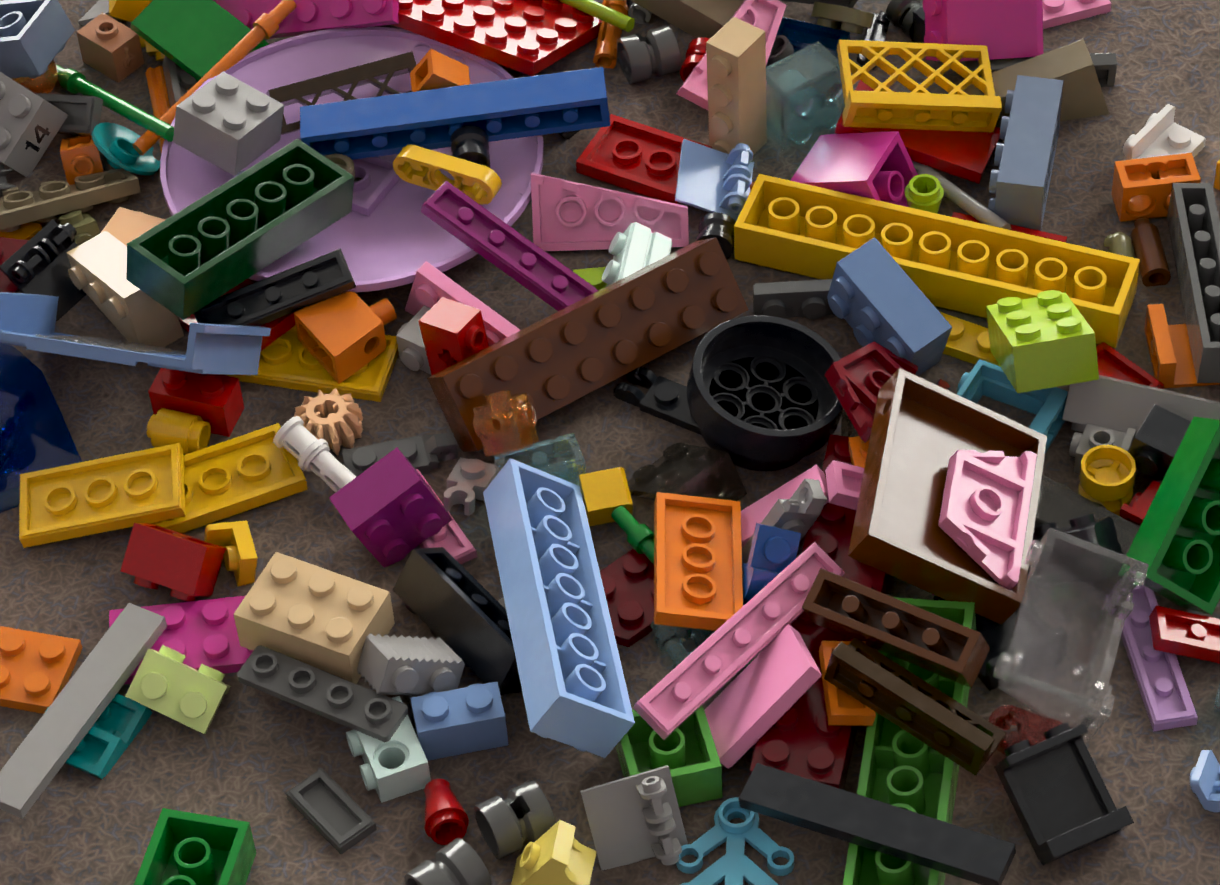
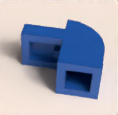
(769, 555)

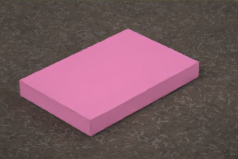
(761, 695)

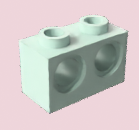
(401, 752)

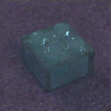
(803, 95)

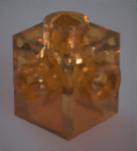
(505, 423)

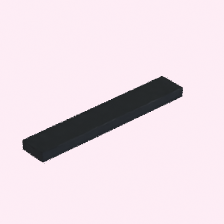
(877, 825)

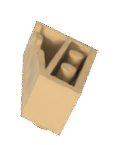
(101, 271)

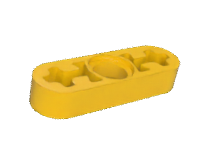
(423, 167)

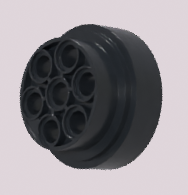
(763, 391)

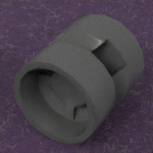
(649, 54)
(500, 822)
(453, 865)

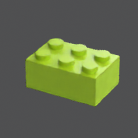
(1042, 341)

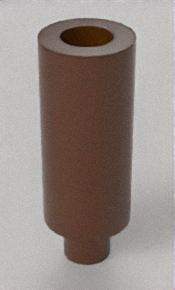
(1150, 251)

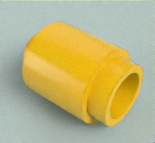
(178, 427)

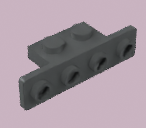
(322, 693)

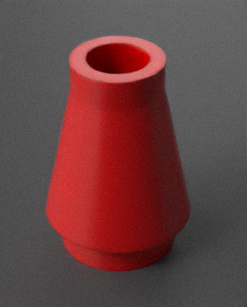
(443, 813)

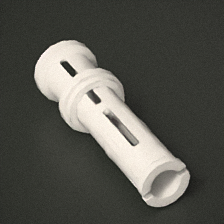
(312, 454)

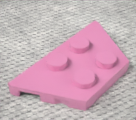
(989, 508)

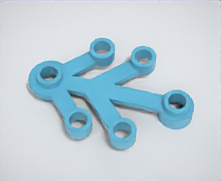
(735, 865)

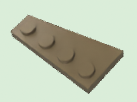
(60, 197)

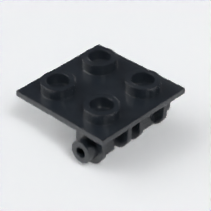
(43, 266)

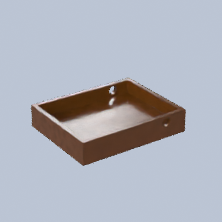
(904, 486)

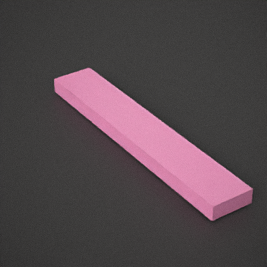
(733, 644)

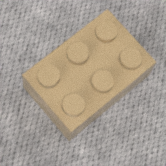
(313, 615)

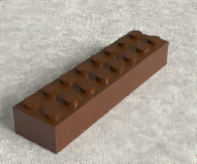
(595, 338)

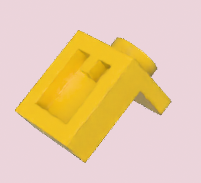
(240, 550)

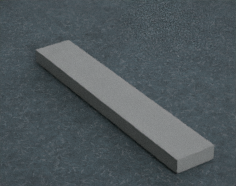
(77, 708)

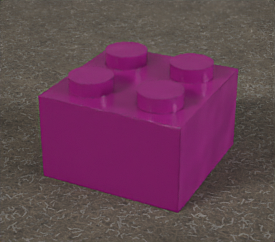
(390, 508)

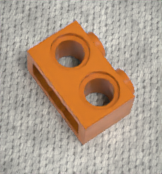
(1145, 184)

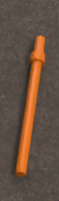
(263, 28)

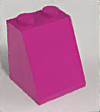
(1003, 26)
(860, 165)

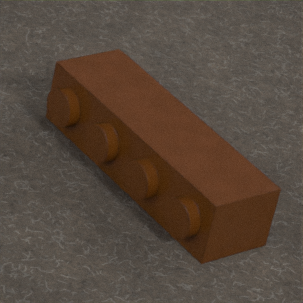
(896, 627)

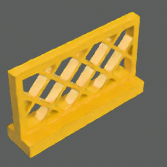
(918, 108)

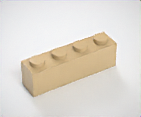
(737, 87)

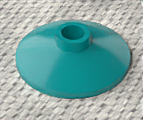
(116, 145)

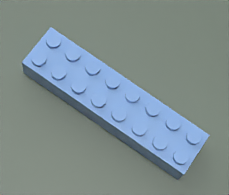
(557, 610)

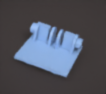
(714, 178)

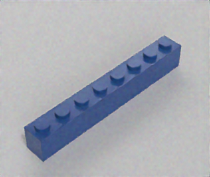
(430, 117)

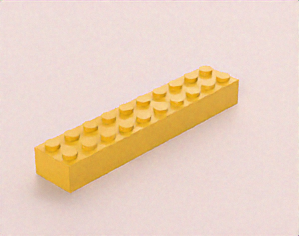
(948, 258)

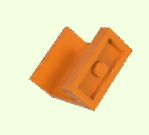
(1169, 350)

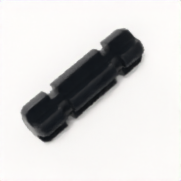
(876, 33)

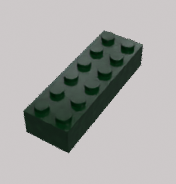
(239, 228)

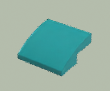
(109, 736)

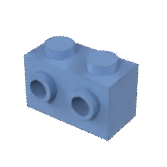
(460, 720)

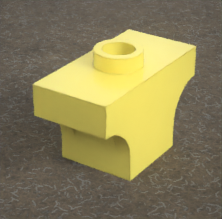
(555, 859)

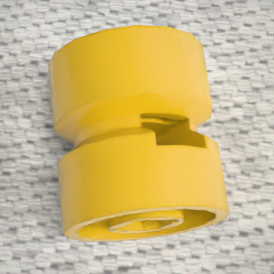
(1107, 476)

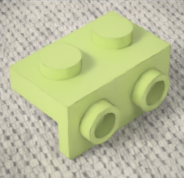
(178, 689)

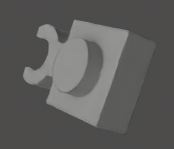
(468, 483)

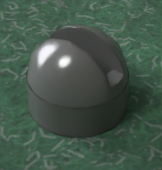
(781, 48)

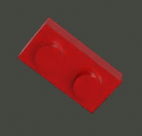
(1185, 634)

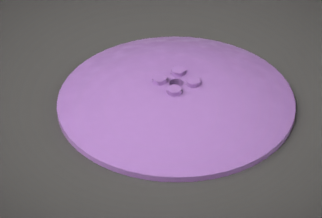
(385, 232)

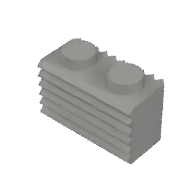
(409, 665)

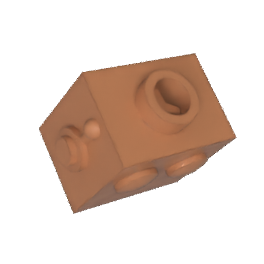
(110, 47)

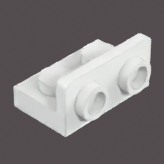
(1162, 138)

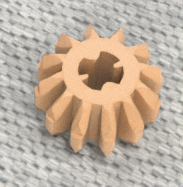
(332, 418)

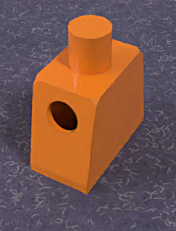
(344, 332)

